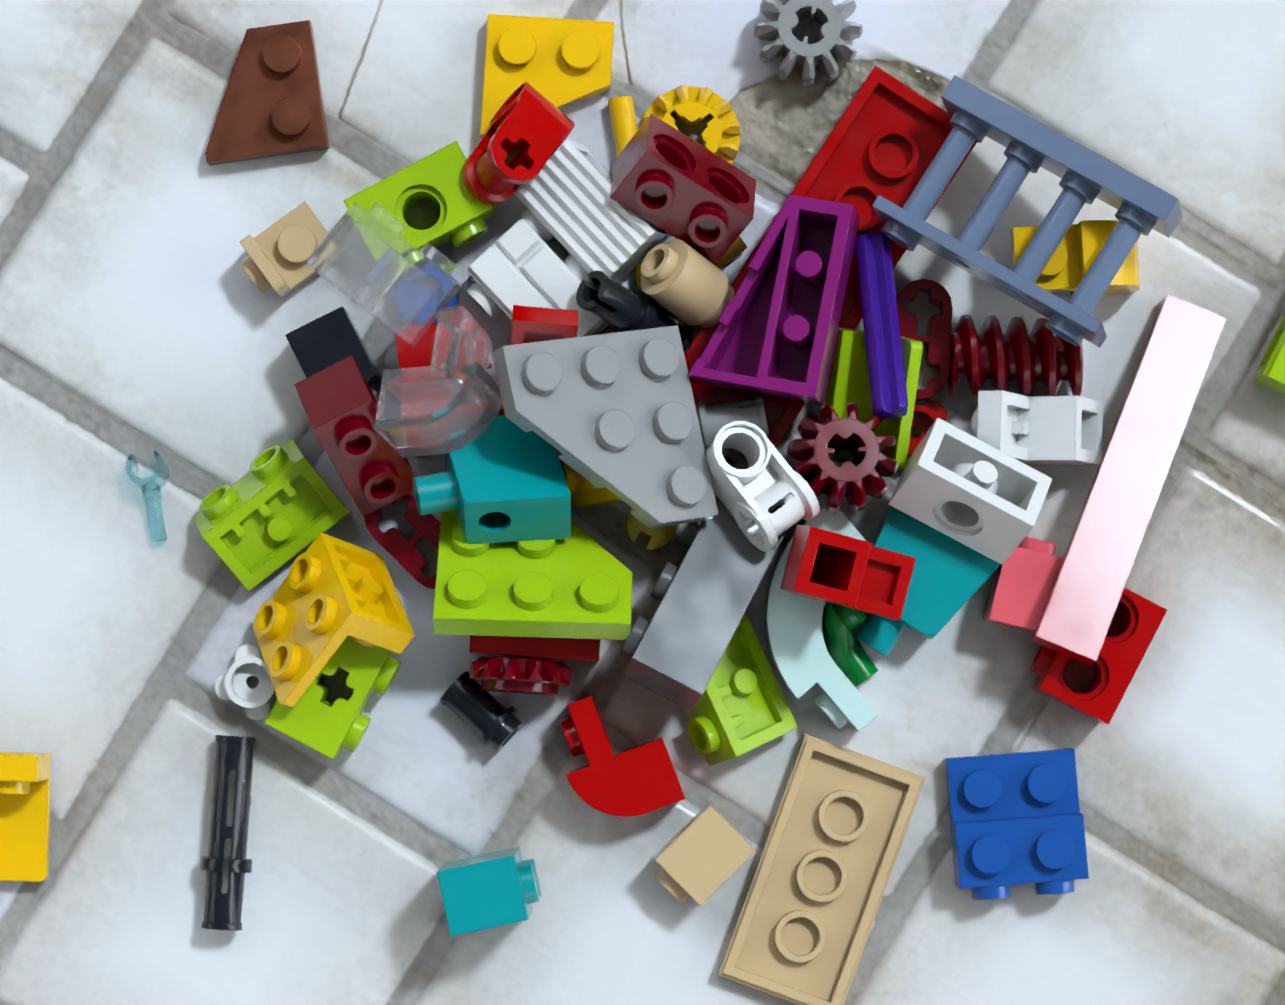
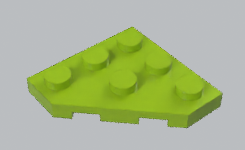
(530, 587)

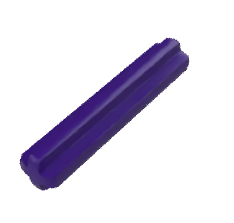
(881, 326)

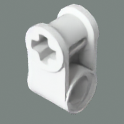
(761, 488)

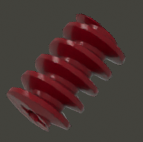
(1013, 356)

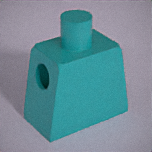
(502, 487)
(940, 584)

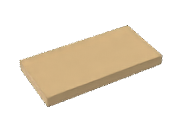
(821, 874)

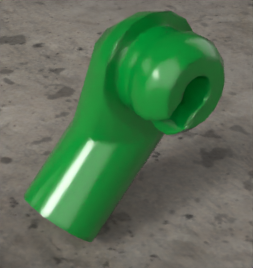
(842, 643)

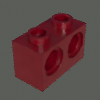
(683, 188)
(344, 420)

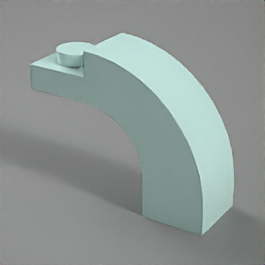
(798, 644)

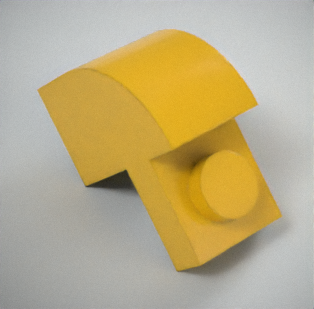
(1076, 255)

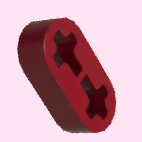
(938, 331)
(403, 549)

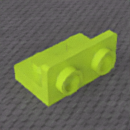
(268, 513)
(740, 702)

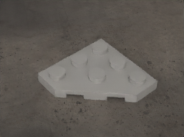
(617, 416)

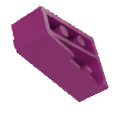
(789, 308)

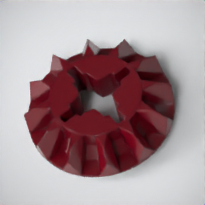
(520, 675)

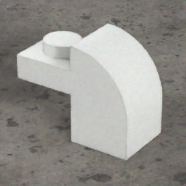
(1041, 427)

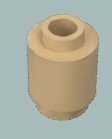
(685, 283)

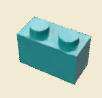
(488, 890)

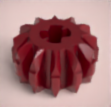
(831, 437)

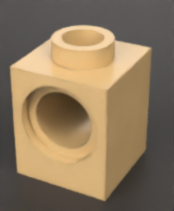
(702, 856)

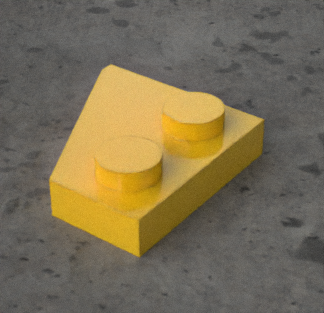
(555, 55)

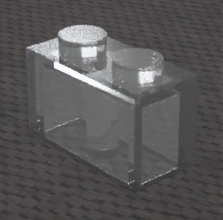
(385, 272)

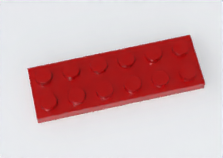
(872, 151)

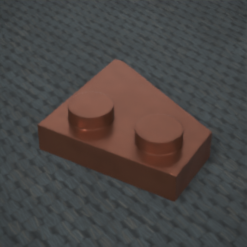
(271, 98)

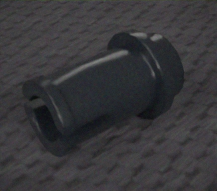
(481, 712)

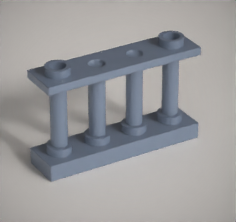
(1028, 148)

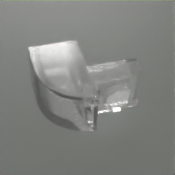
(443, 403)

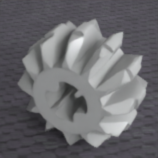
(829, 44)

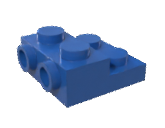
(1016, 822)

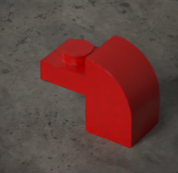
(847, 572)
(623, 782)

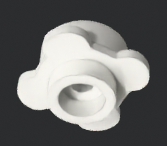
(234, 684)

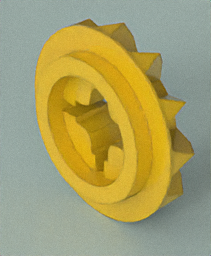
(696, 105)

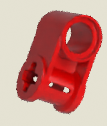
(515, 145)

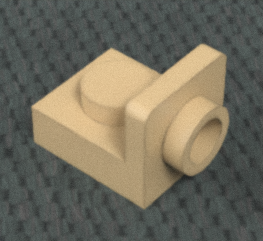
(282, 250)

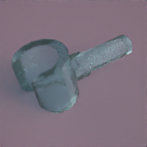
(151, 493)

